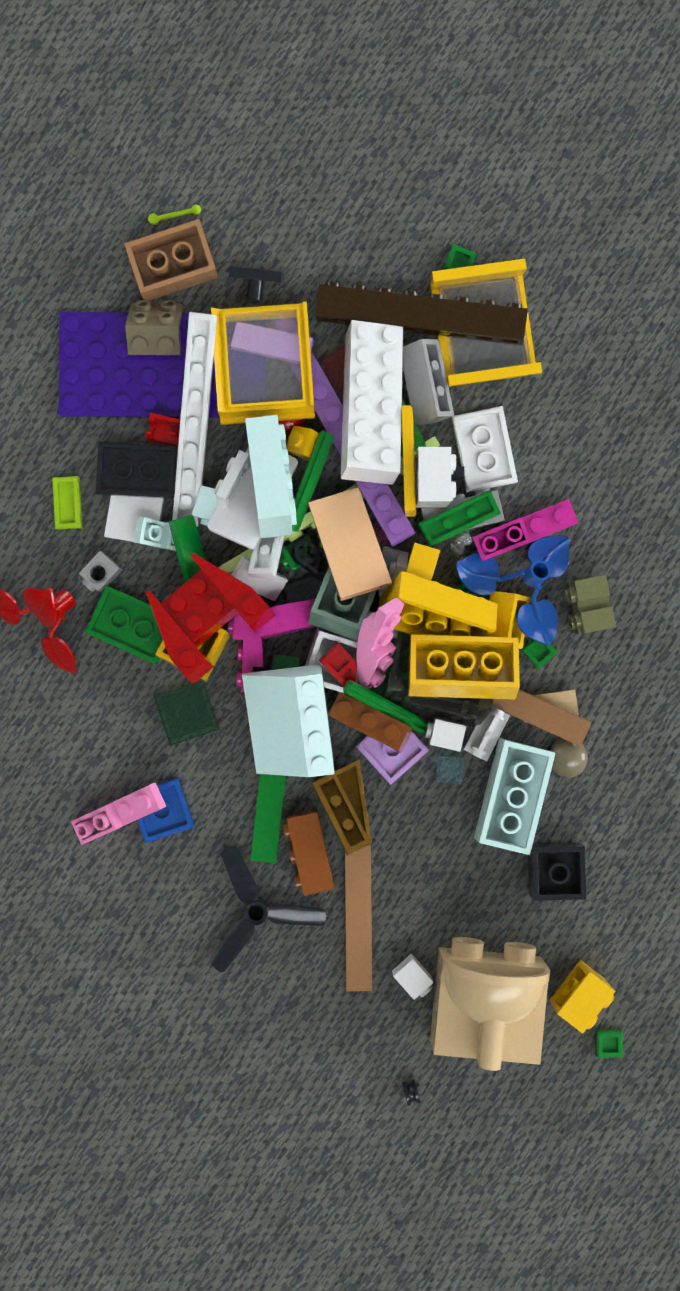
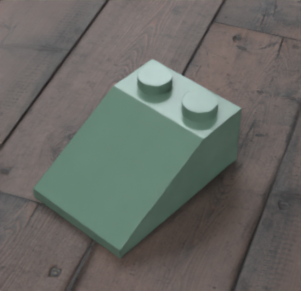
(339, 616)

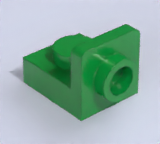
(286, 557)

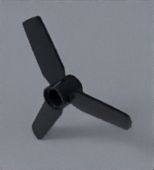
(248, 893)

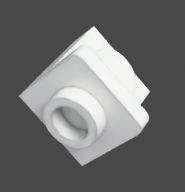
(396, 561)

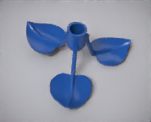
(548, 560)

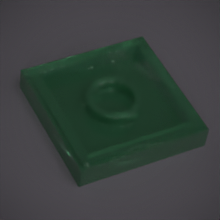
(187, 713)

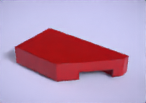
(340, 664)

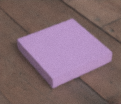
(390, 762)

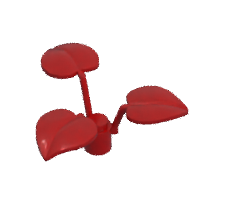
(46, 608)

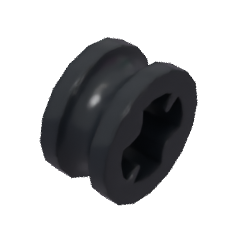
(411, 1092)

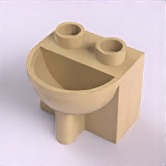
(489, 1003)

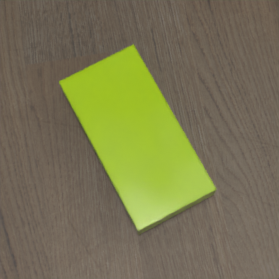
(67, 503)

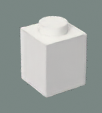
(445, 734)
(413, 977)

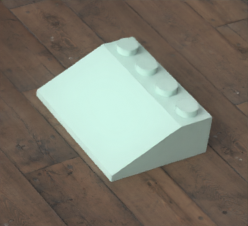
(289, 721)

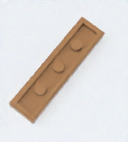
(546, 716)

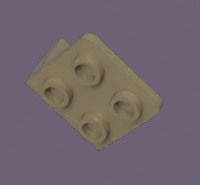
(154, 328)

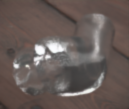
(457, 545)

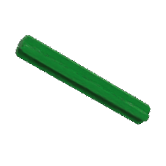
(311, 476)
(385, 706)

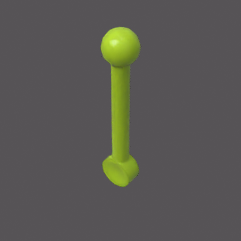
(154, 219)

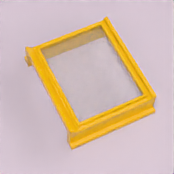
(483, 361)
(263, 363)

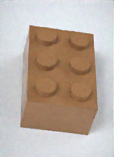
(171, 260)

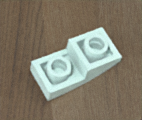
(153, 533)

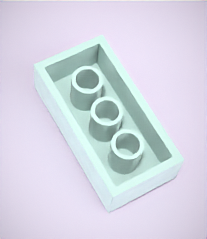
(271, 476)

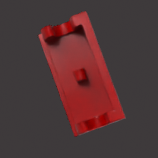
(163, 430)

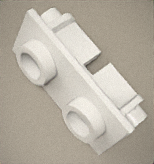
(487, 734)

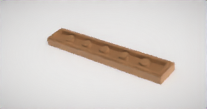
(358, 920)

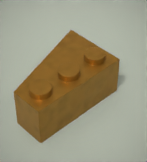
(345, 806)

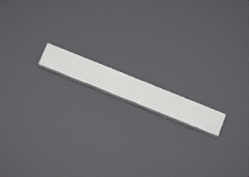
(194, 412)

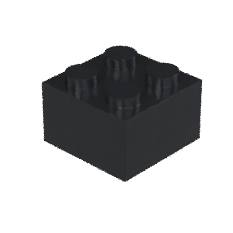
(557, 871)

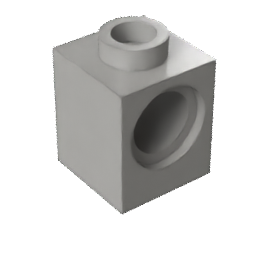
(100, 560)

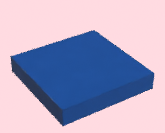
(170, 819)

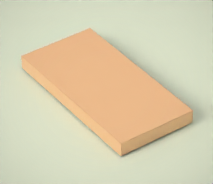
(349, 544)

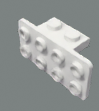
(236, 508)

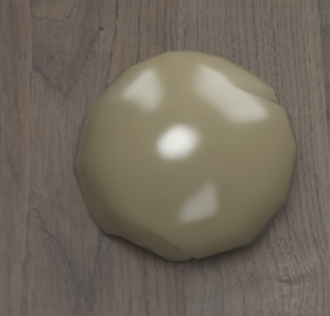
(569, 758)

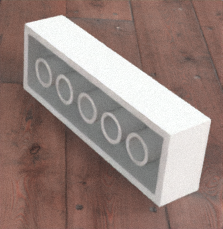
(372, 403)

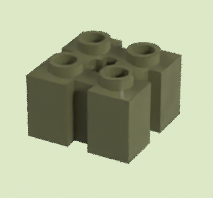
(589, 605)

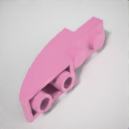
(374, 644)
(118, 813)

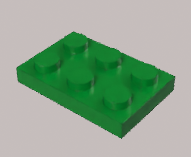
(126, 624)

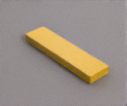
(408, 461)

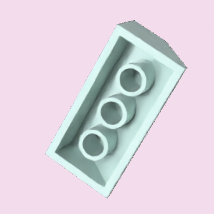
(514, 796)

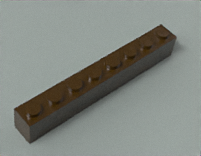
(423, 314)

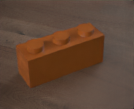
(370, 722)
(309, 852)

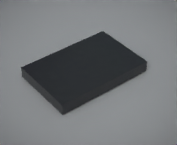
(136, 470)

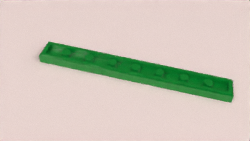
(270, 798)

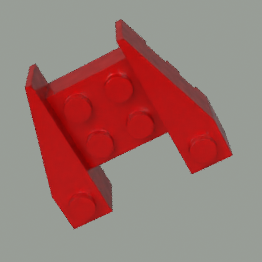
(201, 610)

